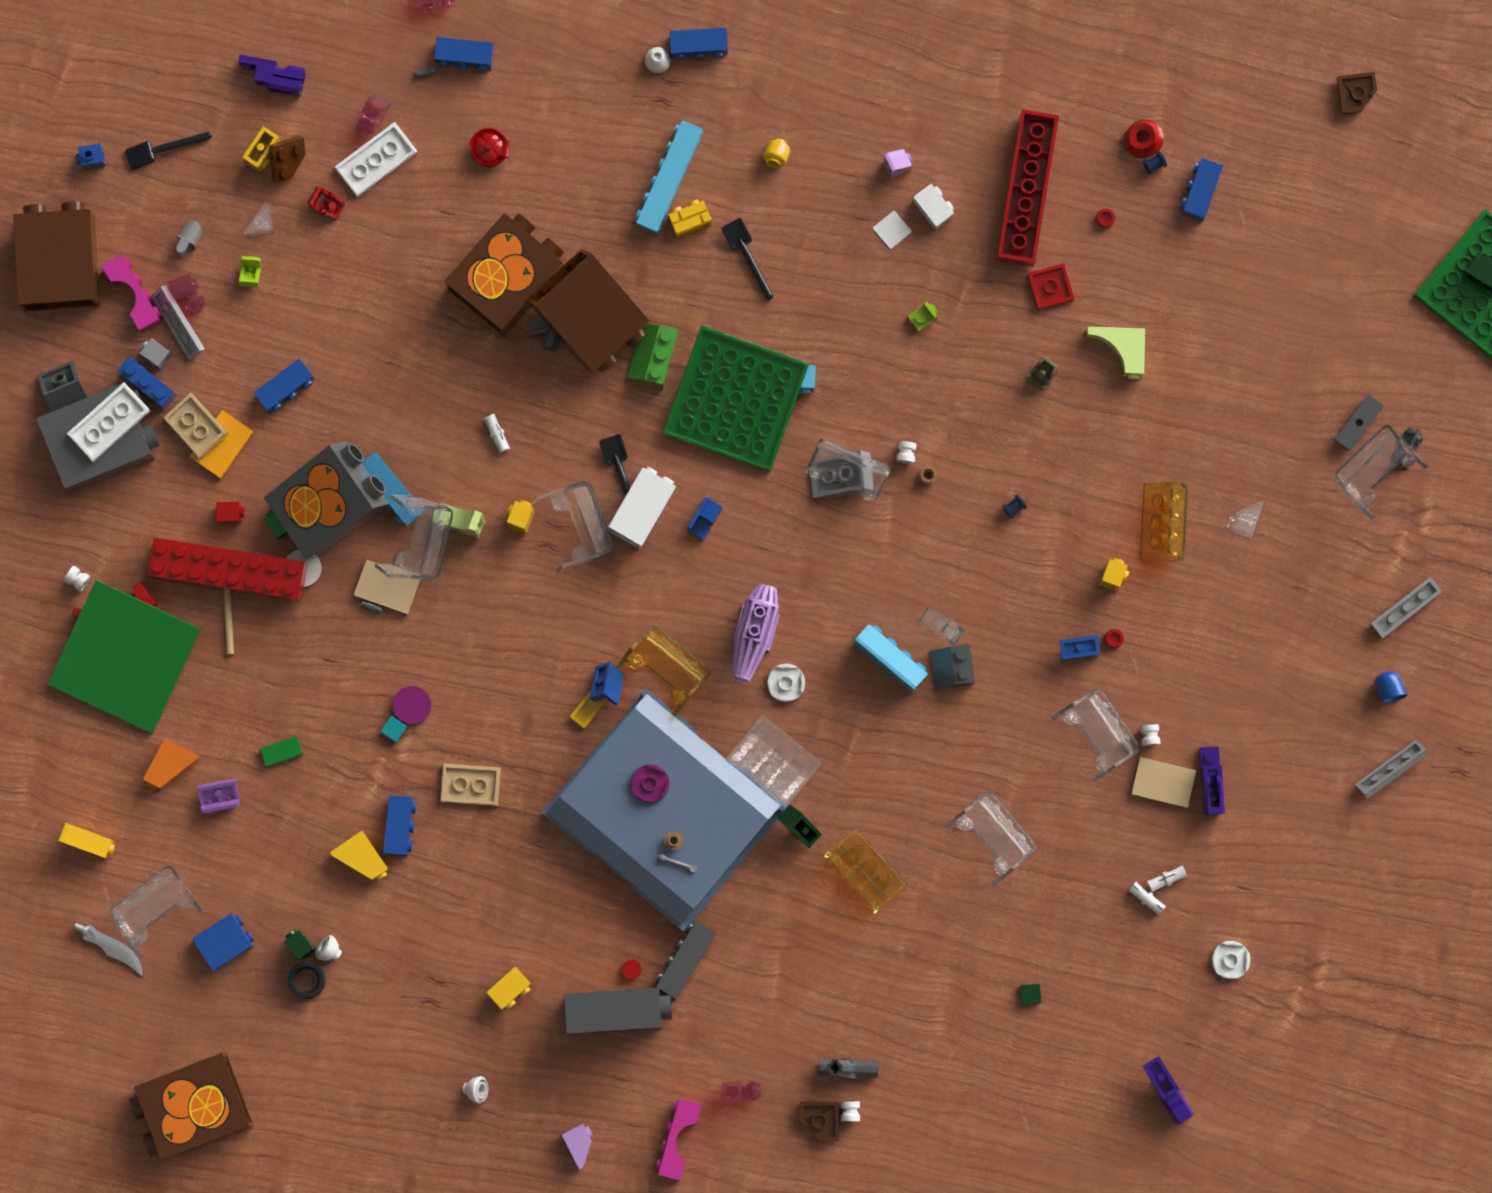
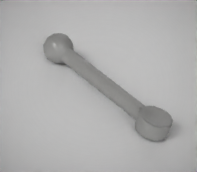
(693, 868)

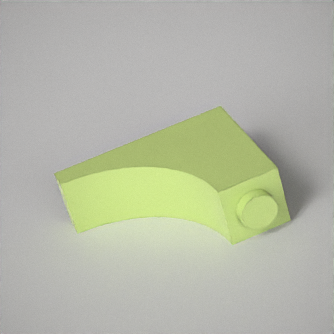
(1127, 344)
(467, 521)

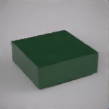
(1030, 994)

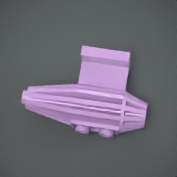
(754, 631)

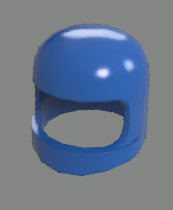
(1389, 687)

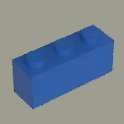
(698, 43)
(464, 53)
(1201, 189)
(146, 383)
(284, 386)
(399, 825)

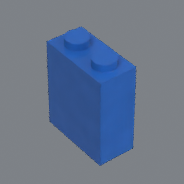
(223, 941)

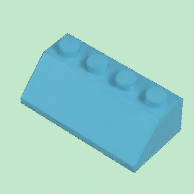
(890, 658)

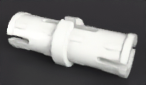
(496, 433)
(1166, 878)
(1147, 898)

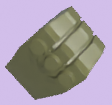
(1043, 373)

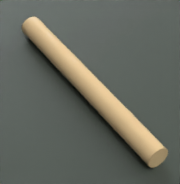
(228, 622)

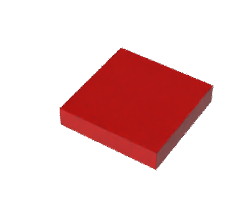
(1050, 286)

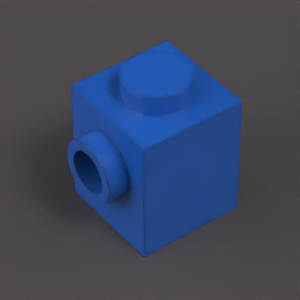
(91, 156)

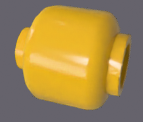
(776, 153)

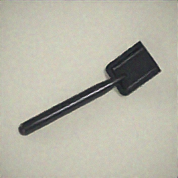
(143, 153)
(738, 237)
(614, 453)

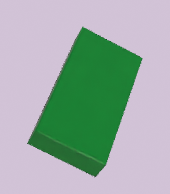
(281, 751)

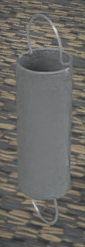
(426, 71)
(373, 607)

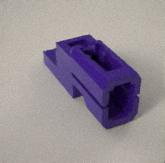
(274, 78)
(1211, 781)
(1167, 1090)

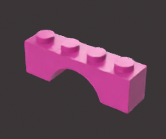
(120, 273)
(672, 1164)

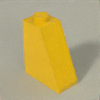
(87, 841)
(361, 856)

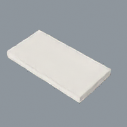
(375, 159)
(108, 422)

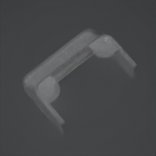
(1373, 464)
(848, 468)
(588, 521)
(427, 541)
(1103, 729)
(997, 831)
(150, 903)

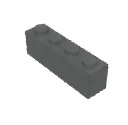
(686, 959)

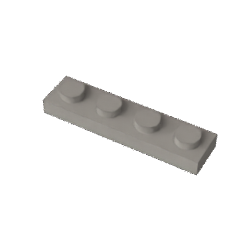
(177, 322)
(1405, 607)
(1391, 769)

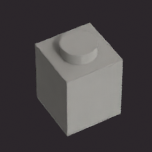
(155, 353)

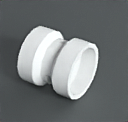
(906, 452)
(77, 579)
(1149, 735)
(850, 1111)

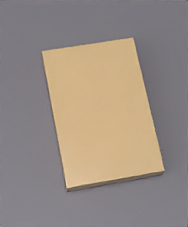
(195, 425)
(386, 591)
(1163, 782)
(470, 784)

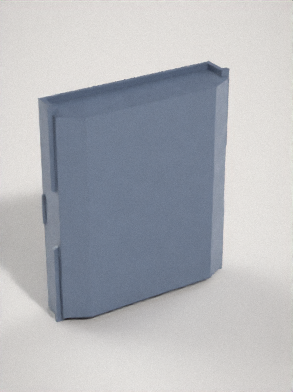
(706, 802)

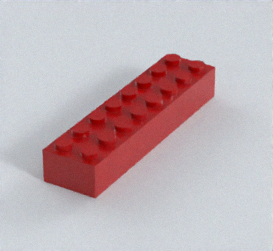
(1027, 188)
(227, 569)

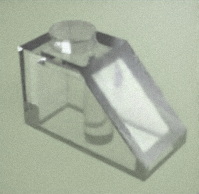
(1245, 521)
(941, 626)

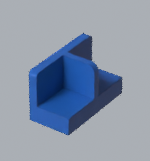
(704, 518)
(1079, 648)
(607, 683)

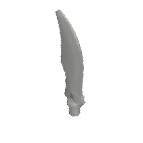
(111, 946)

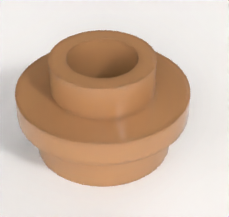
(927, 469)
(678, 845)

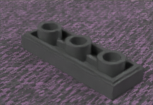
(1365, 414)

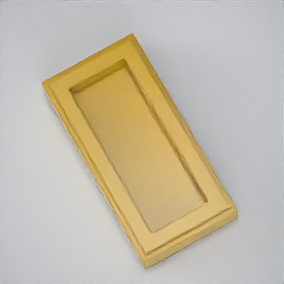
(587, 711)

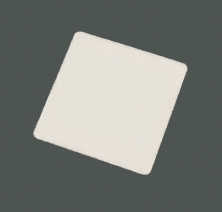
(892, 229)

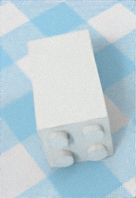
(641, 507)

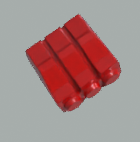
(326, 203)
(143, 594)

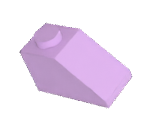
(897, 163)
(579, 1143)

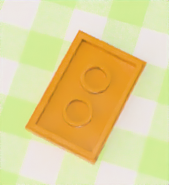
(225, 452)

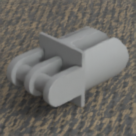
(188, 237)

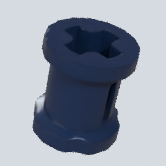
(1154, 163)
(1014, 506)

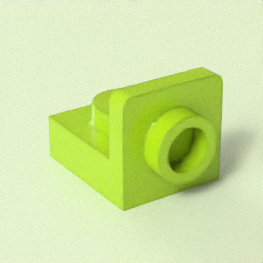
(923, 316)

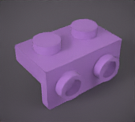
(218, 796)

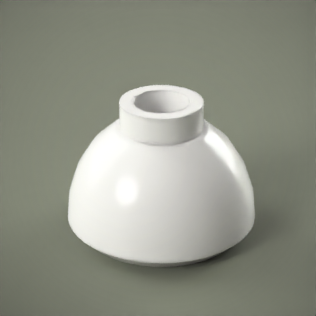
(657, 60)
(328, 949)
(476, 1089)

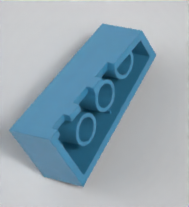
(376, 466)

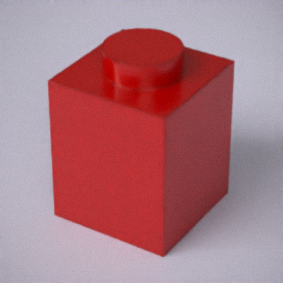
(229, 512)

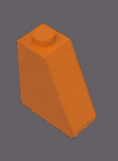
(168, 764)

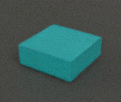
(393, 729)

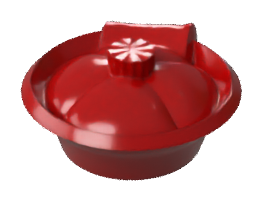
(1143, 138)
(489, 147)

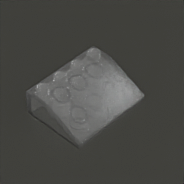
(774, 761)

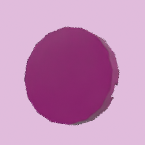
(412, 705)
(650, 783)

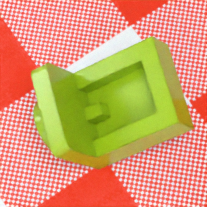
(250, 271)

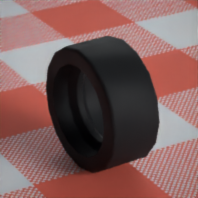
(292, 976)

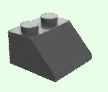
(62, 386)
(952, 666)

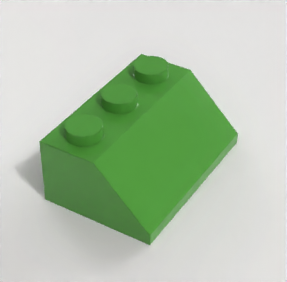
(653, 355)

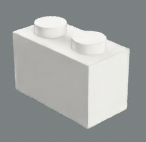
(933, 206)

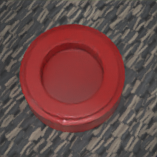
(1105, 218)
(1114, 638)
(632, 969)

